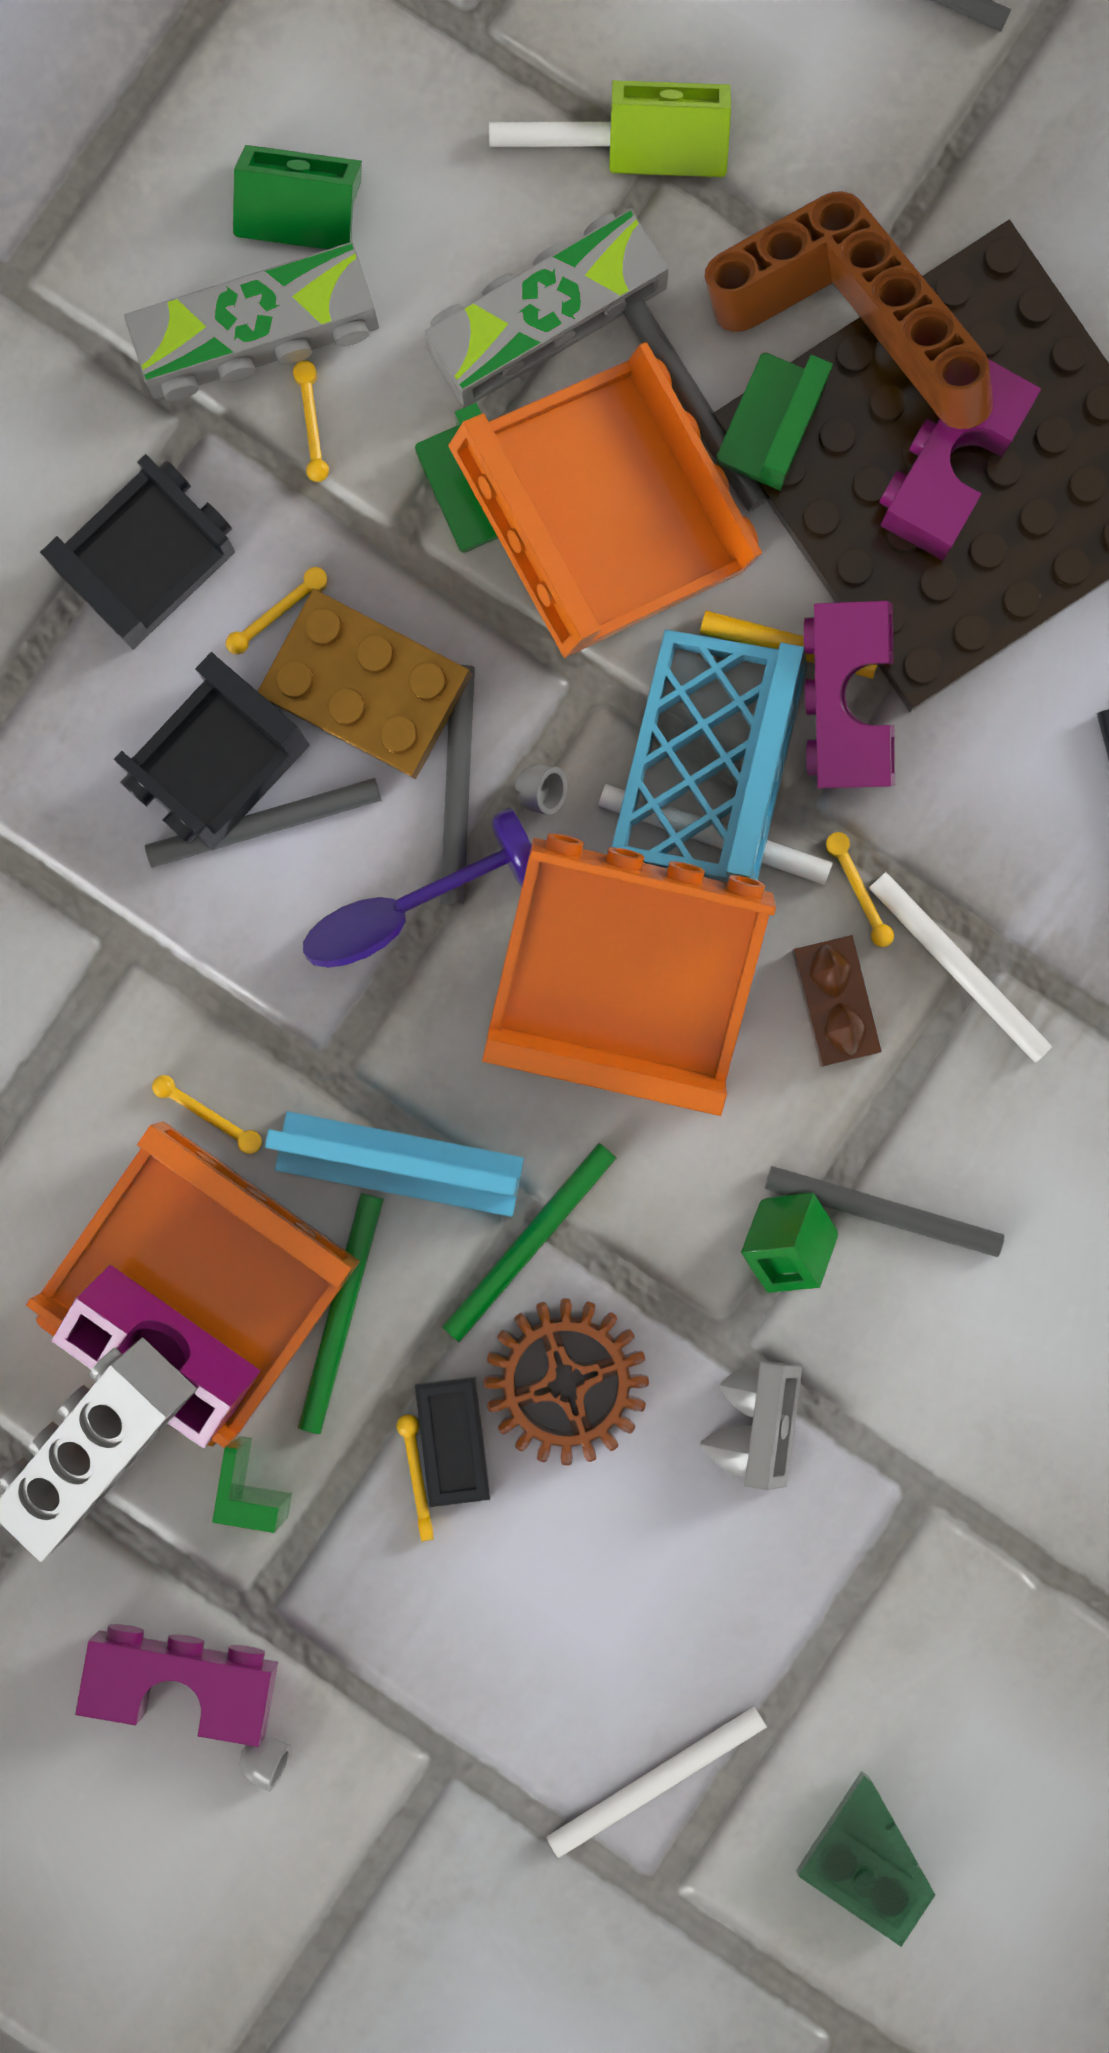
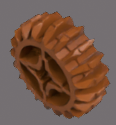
(582, 1431)

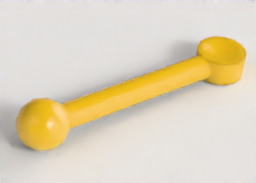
(305, 376)
(315, 578)
(838, 846)
(248, 1141)
(408, 1427)

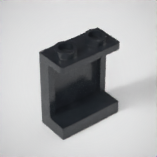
(143, 552)
(213, 756)

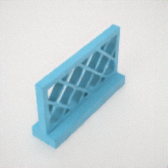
(763, 752)
(397, 1163)

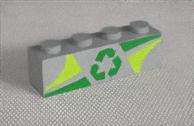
(546, 307)
(252, 322)

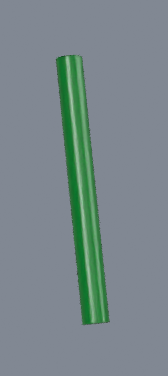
(529, 1242)
(340, 1317)

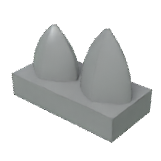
(763, 1449)

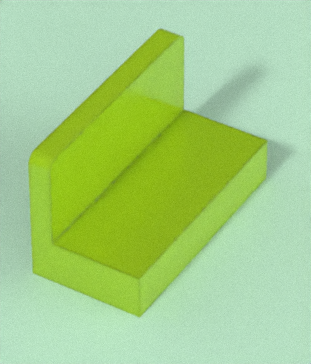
(670, 128)

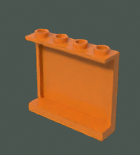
(606, 501)
(627, 974)
(211, 1254)

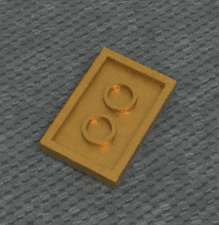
(364, 683)

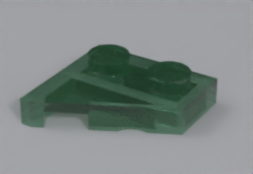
(868, 1864)

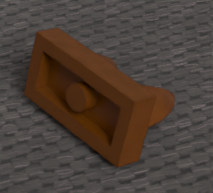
(836, 1000)

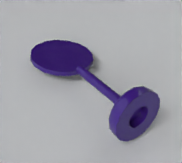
(374, 922)

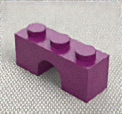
(930, 501)
(844, 641)
(121, 1312)
(230, 1686)

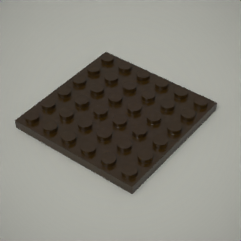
(1043, 506)

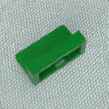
(294, 197)
(773, 418)
(453, 493)
(246, 1505)

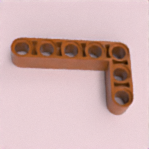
(846, 246)

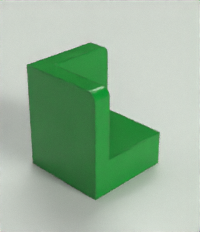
(790, 1243)

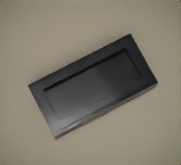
(452, 1441)

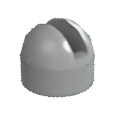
(542, 788)
(264, 1763)

